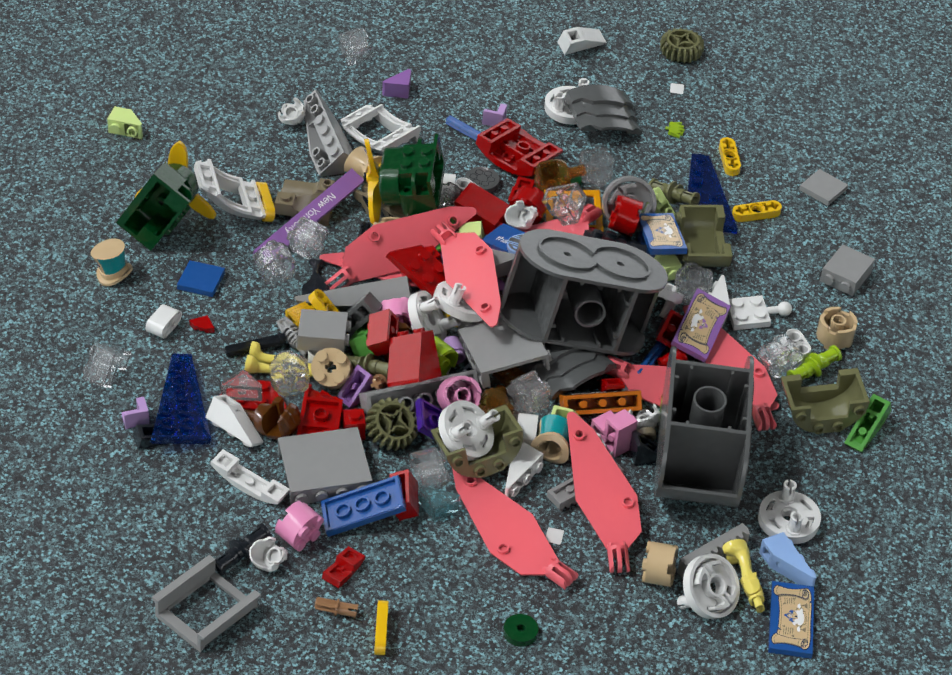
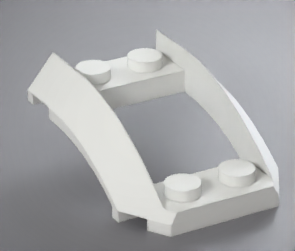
(401, 130)
(212, 180)

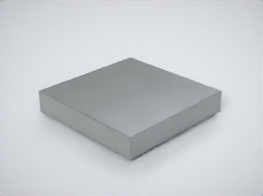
(823, 187)

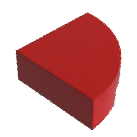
(202, 323)

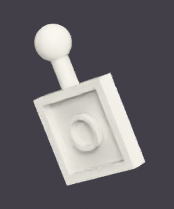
(753, 313)

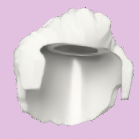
(292, 113)
(520, 216)
(646, 418)
(266, 554)

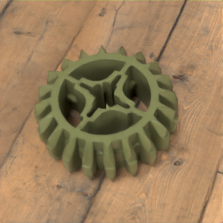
(682, 45)
(405, 428)

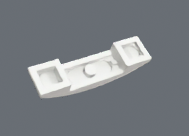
(247, 481)

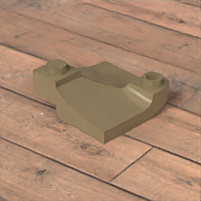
(298, 194)

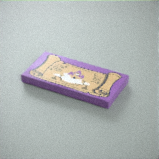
(700, 325)

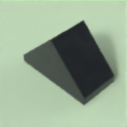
(642, 449)

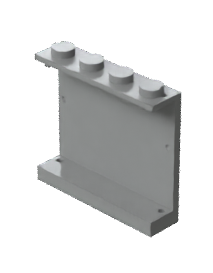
(499, 349)
(324, 464)

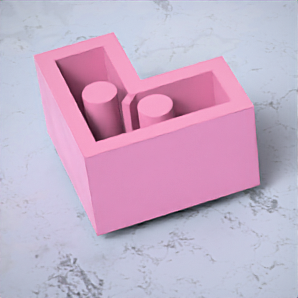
(615, 430)

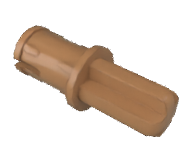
(379, 381)
(336, 607)

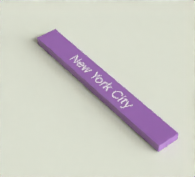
(320, 206)

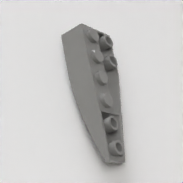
(325, 137)

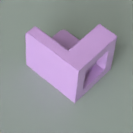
(494, 117)
(138, 416)

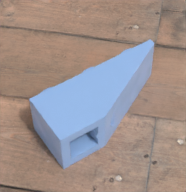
(785, 559)

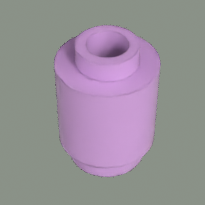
(454, 342)

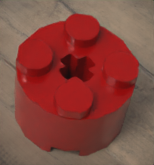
(531, 197)
(625, 215)

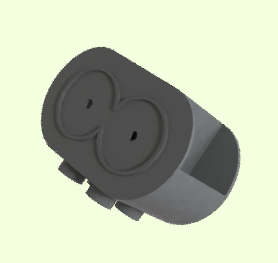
(581, 292)
(704, 432)

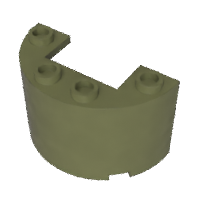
(703, 235)
(826, 406)
(506, 445)

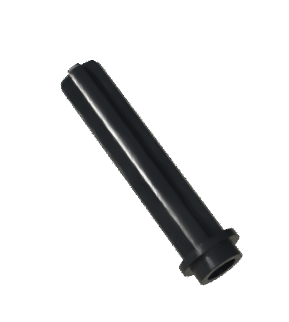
(265, 342)

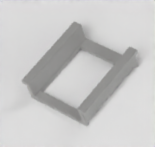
(186, 585)

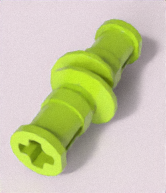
(816, 362)

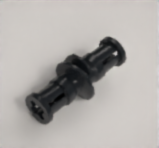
(240, 548)

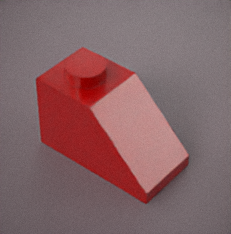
(668, 327)
(354, 418)

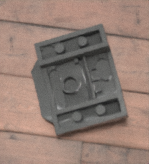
(602, 109)
(569, 368)

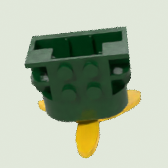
(405, 177)
(164, 200)

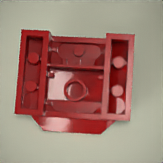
(514, 148)

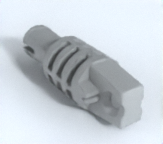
(291, 332)

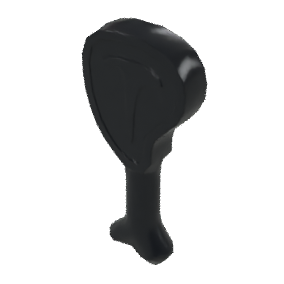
(316, 281)

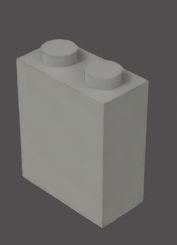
(847, 270)
(323, 330)

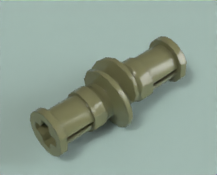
(675, 192)
(370, 364)

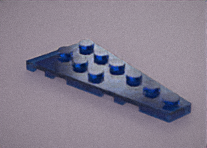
(705, 182)
(181, 406)

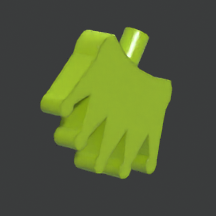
(675, 129)

